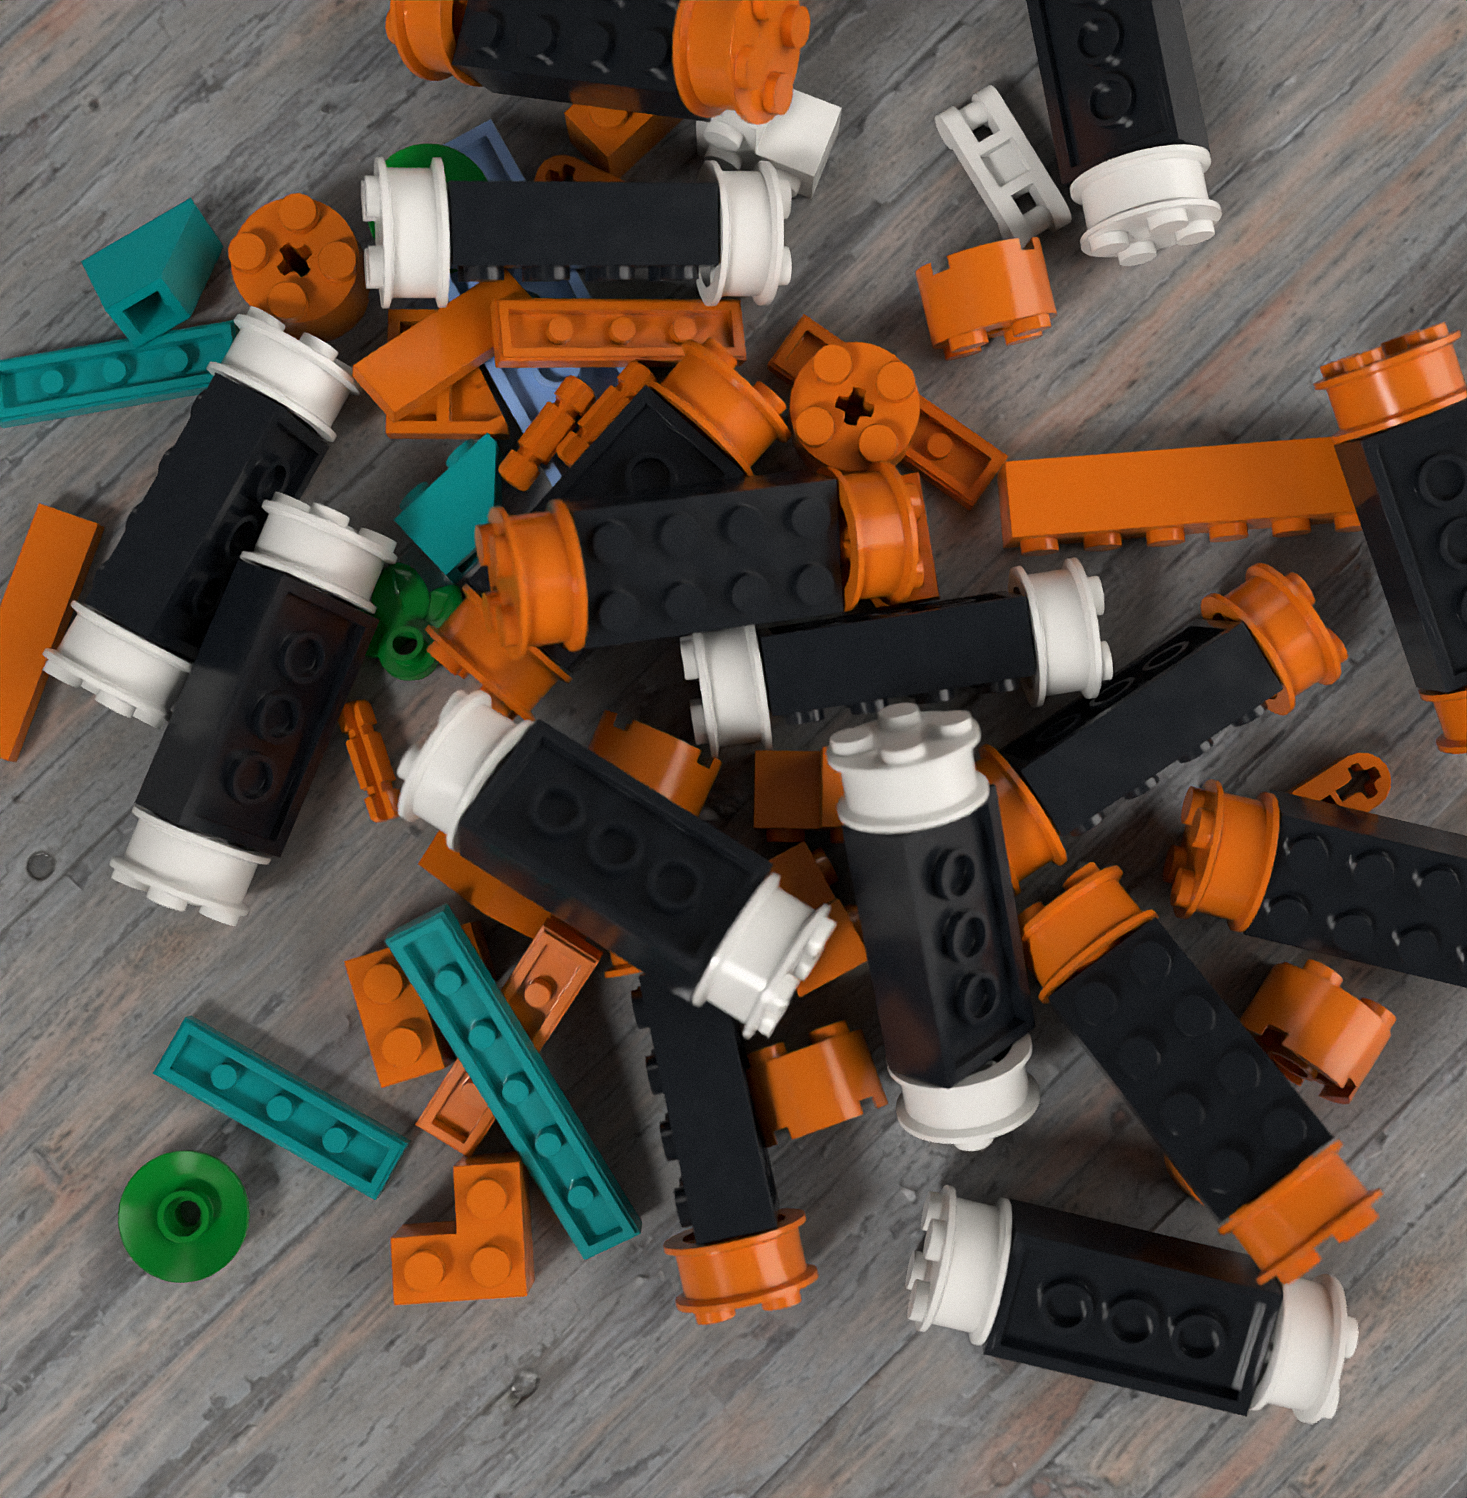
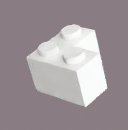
(792, 142)

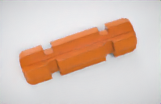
(604, 411)
(545, 432)
(370, 760)

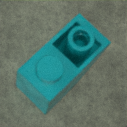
(155, 272)
(445, 513)

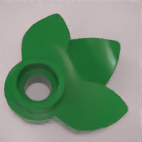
(404, 612)

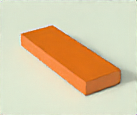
(434, 350)

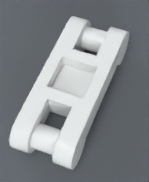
(1003, 166)

